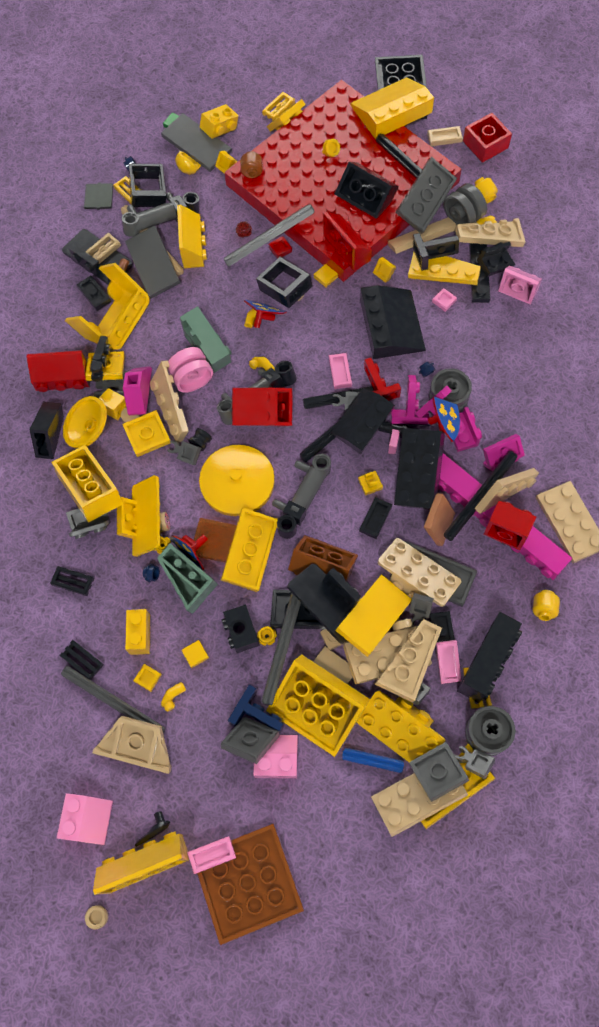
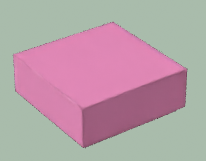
(444, 299)
(393, 441)

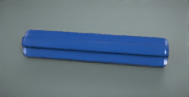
(373, 760)

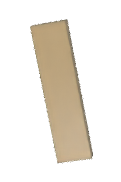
(432, 231)

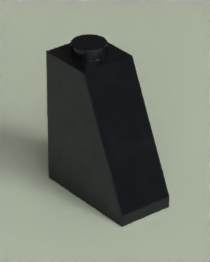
(46, 429)

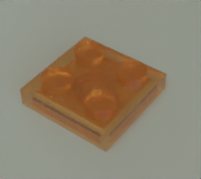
(219, 539)

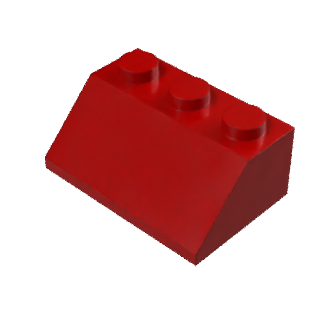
(346, 240)
(57, 370)

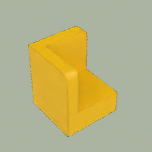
(114, 403)

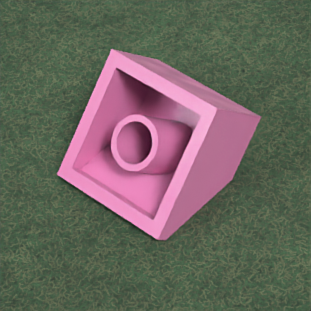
(519, 284)
(279, 760)
(84, 819)

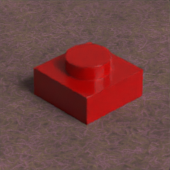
(280, 247)

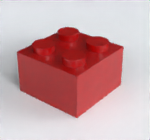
(487, 137)
(510, 525)

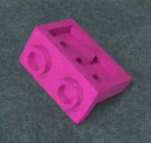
(471, 435)
(497, 451)

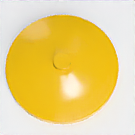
(236, 479)

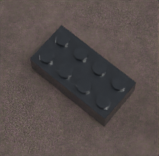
(419, 468)
(492, 653)

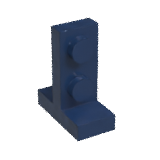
(254, 711)

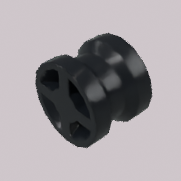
(200, 438)

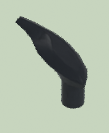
(156, 829)

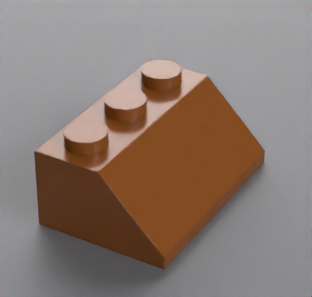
(322, 554)

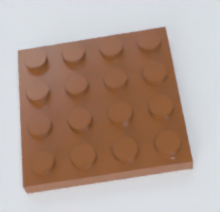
(251, 888)

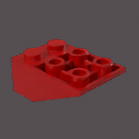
(262, 407)

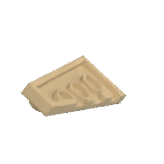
(506, 488)
(410, 664)

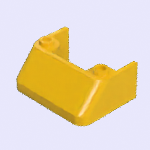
(122, 315)

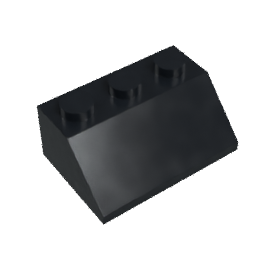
(366, 189)
(363, 420)

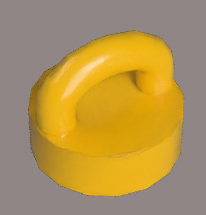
(331, 147)

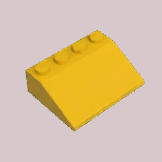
(394, 106)
(318, 704)
(140, 864)

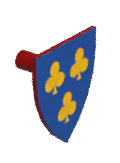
(264, 312)
(447, 417)
(189, 547)

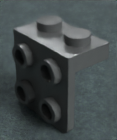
(80, 525)

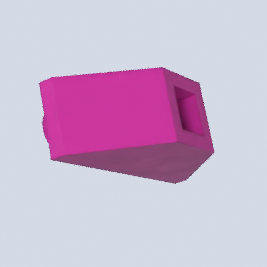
(136, 390)

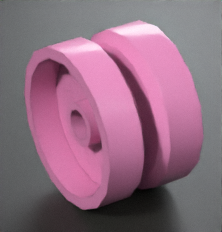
(190, 369)

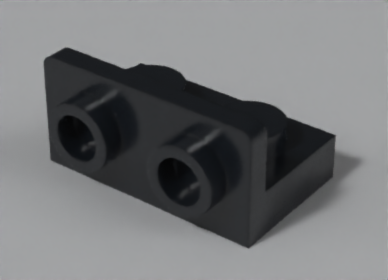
(495, 259)

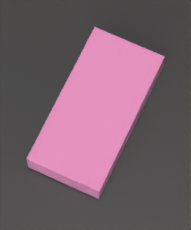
(340, 371)
(448, 661)
(211, 855)

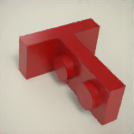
(378, 384)

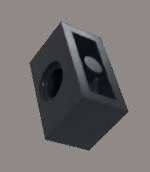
(240, 617)

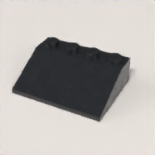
(395, 68)
(391, 321)

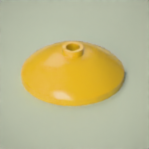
(85, 422)

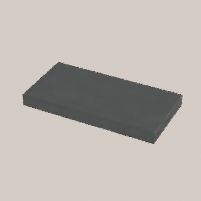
(192, 140)
(426, 195)
(152, 262)
(463, 572)

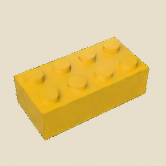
(87, 483)

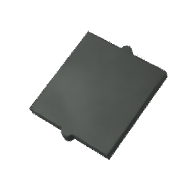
(98, 196)

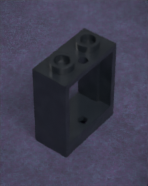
(147, 198)
(293, 291)

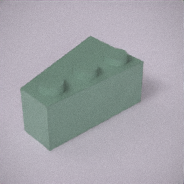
(202, 335)
(187, 578)

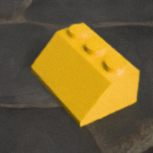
(191, 238)

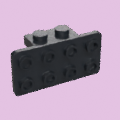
(77, 248)
(325, 596)

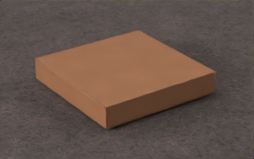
(439, 519)

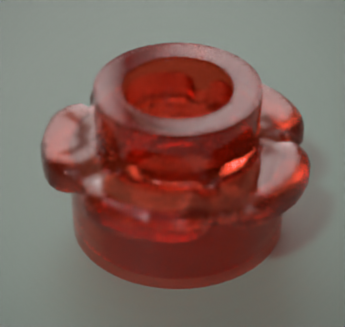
(243, 226)

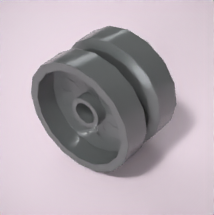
(465, 204)
(457, 382)
(498, 722)

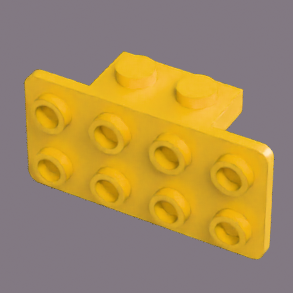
(141, 516)
(400, 726)

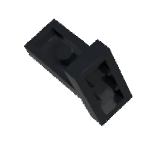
(434, 249)

